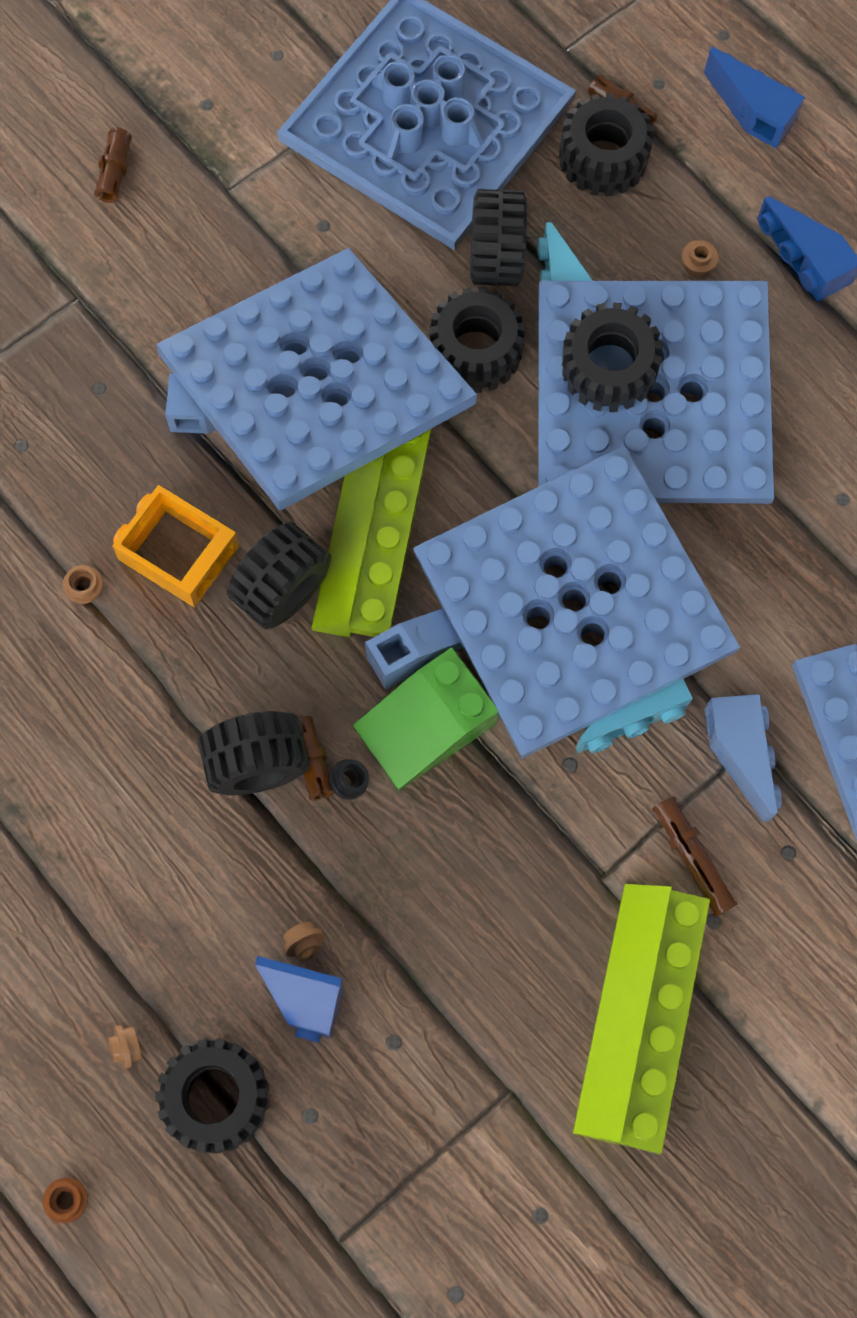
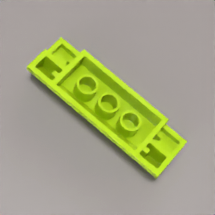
(371, 542)
(642, 1017)

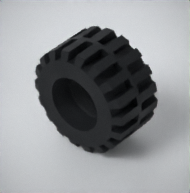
(609, 121)
(498, 237)
(482, 314)
(615, 328)
(278, 575)
(253, 753)
(175, 1091)

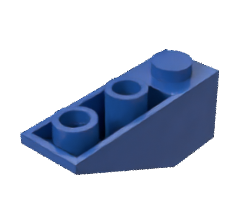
(757, 101)
(814, 251)

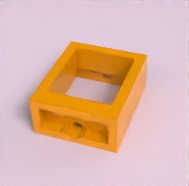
(206, 567)

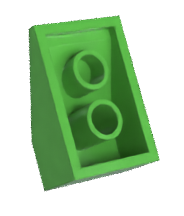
(427, 719)

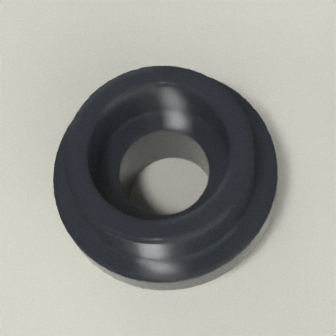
(357, 774)

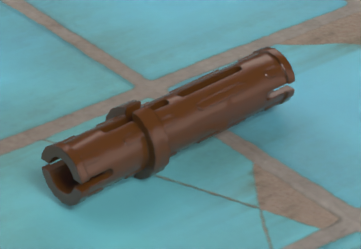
(693, 854)

